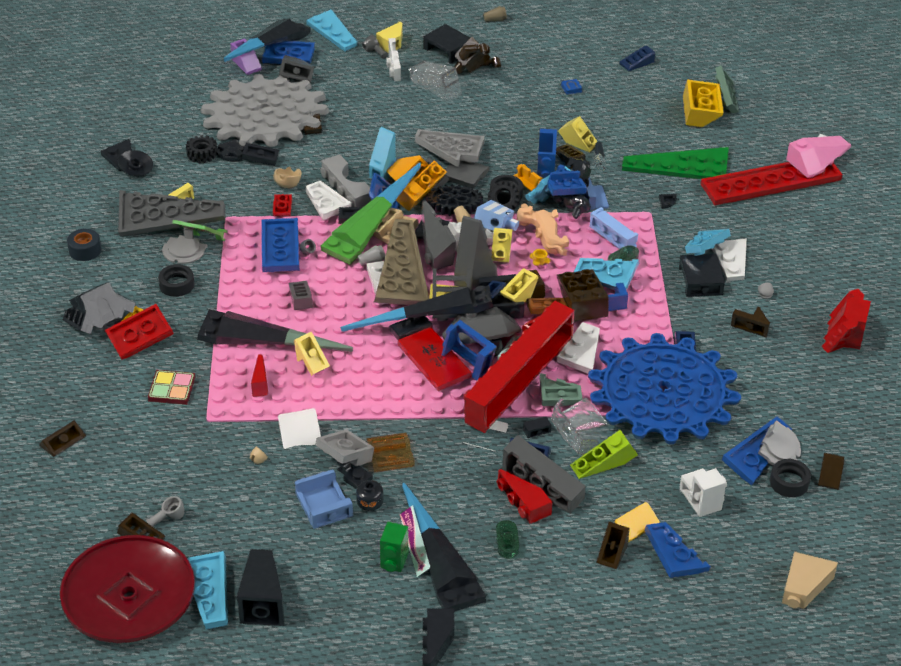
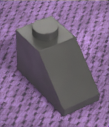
(296, 68)

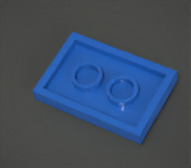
(275, 52)

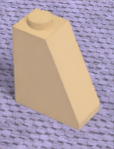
(807, 579)

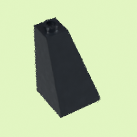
(260, 591)

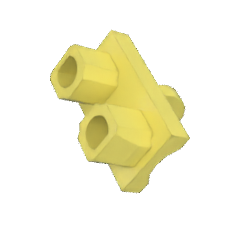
(501, 244)

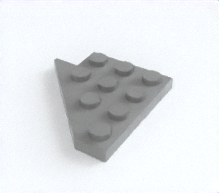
(451, 146)

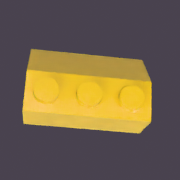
(702, 103)

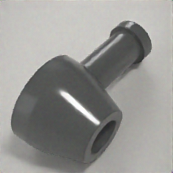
(372, 44)

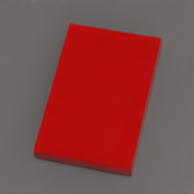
(139, 331)

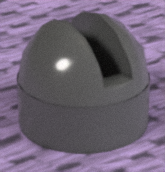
(312, 247)

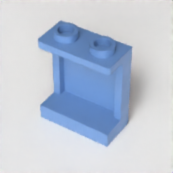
(323, 499)

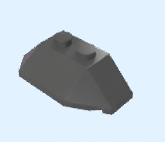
(489, 323)

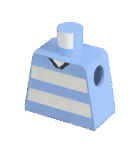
(496, 216)

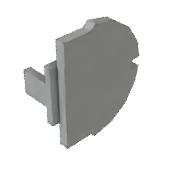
(184, 248)
(780, 444)

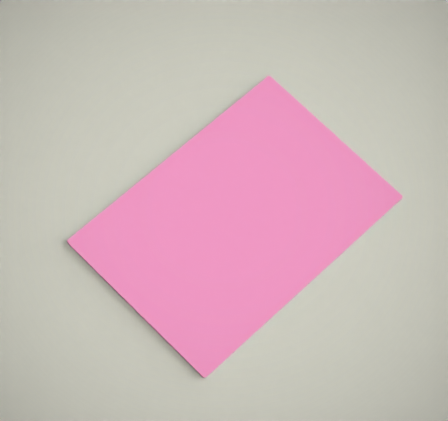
(377, 376)

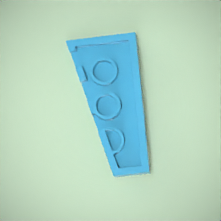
(332, 29)
(211, 588)

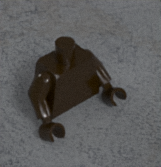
(474, 55)

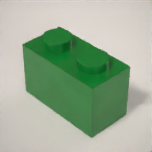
(394, 547)

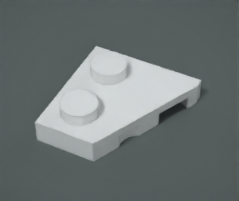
(393, 61)

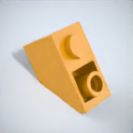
(403, 165)

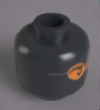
(369, 495)

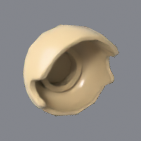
(287, 178)

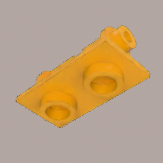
(529, 179)

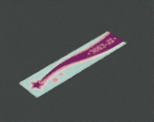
(415, 541)

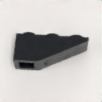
(439, 635)

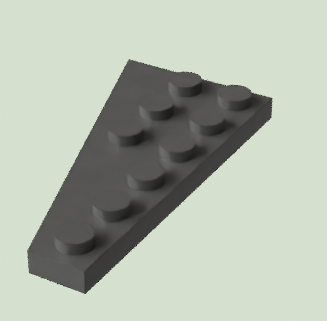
(156, 212)

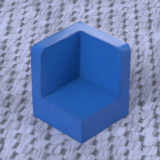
(620, 299)

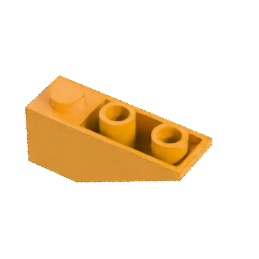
(421, 185)

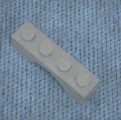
(336, 171)

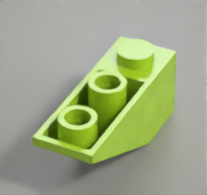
(607, 455)

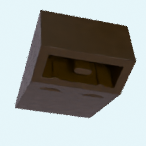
(584, 294)

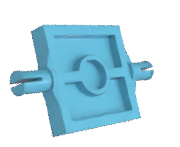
(541, 192)

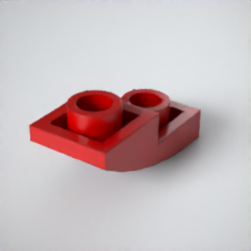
(282, 205)

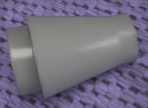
(372, 255)

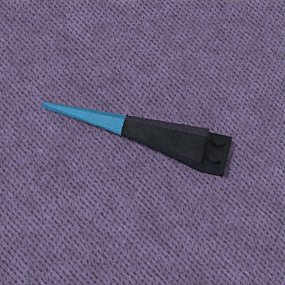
(277, 32)
(457, 302)
(450, 575)

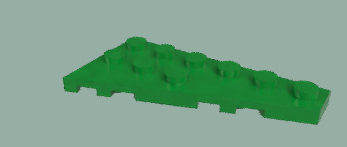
(685, 164)

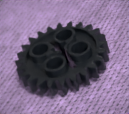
(447, 198)

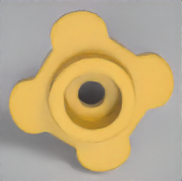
(539, 257)

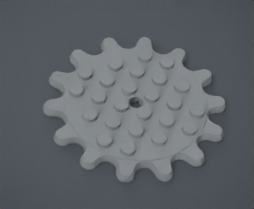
(264, 110)

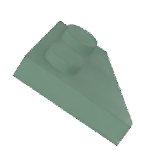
(554, 390)

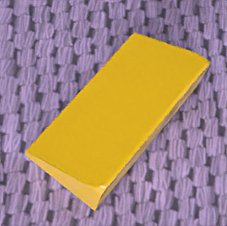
(637, 520)

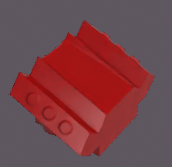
(847, 322)

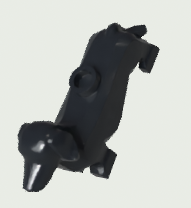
(577, 201)

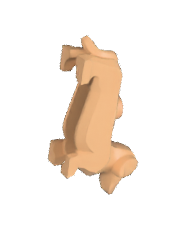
(545, 228)

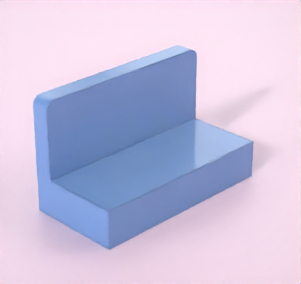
(596, 196)

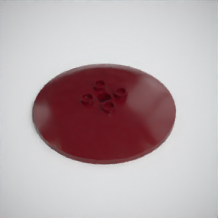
(131, 563)

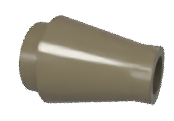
(495, 14)

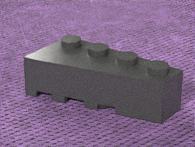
(534, 467)

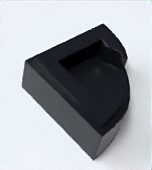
(667, 200)

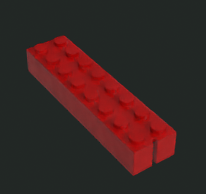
(518, 366)

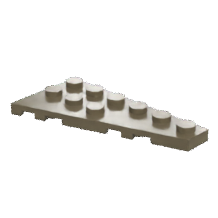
(402, 271)

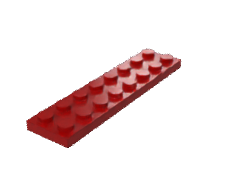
(763, 182)

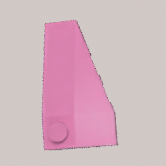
(816, 153)

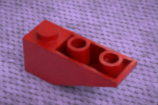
(527, 497)

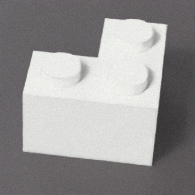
(704, 490)

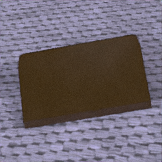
(62, 439)

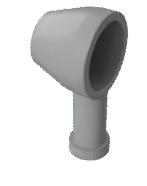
(171, 507)

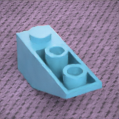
(383, 154)

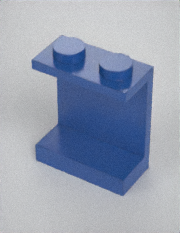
(546, 152)

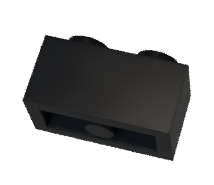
(537, 427)

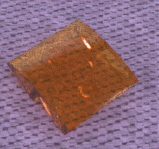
(391, 452)

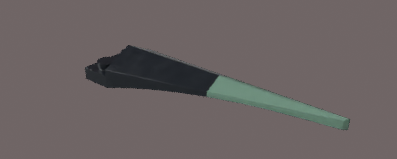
(240, 329)

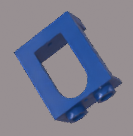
(481, 361)

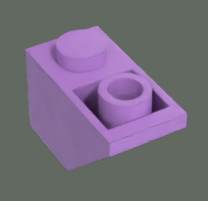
(248, 61)

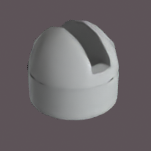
(766, 290)

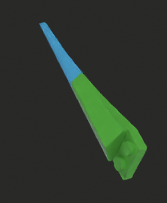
(354, 234)

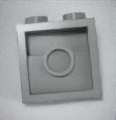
(346, 447)

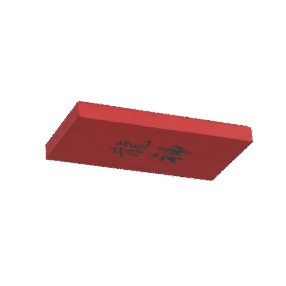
(425, 351)

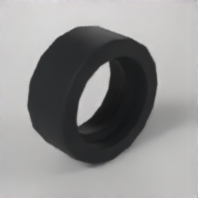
(504, 197)
(179, 289)
(790, 489)

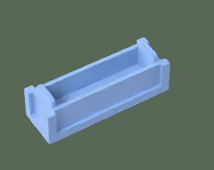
(612, 229)

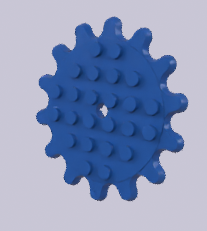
(693, 384)

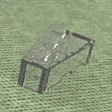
(437, 79)

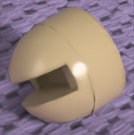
(258, 456)

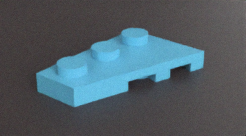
(706, 240)
(610, 271)

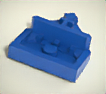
(566, 182)

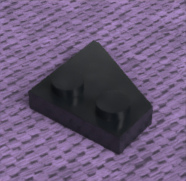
(113, 152)

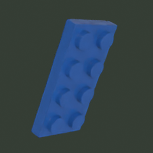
(280, 245)

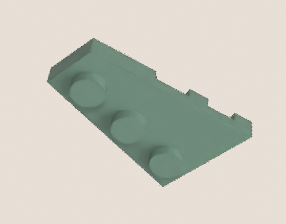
(727, 89)

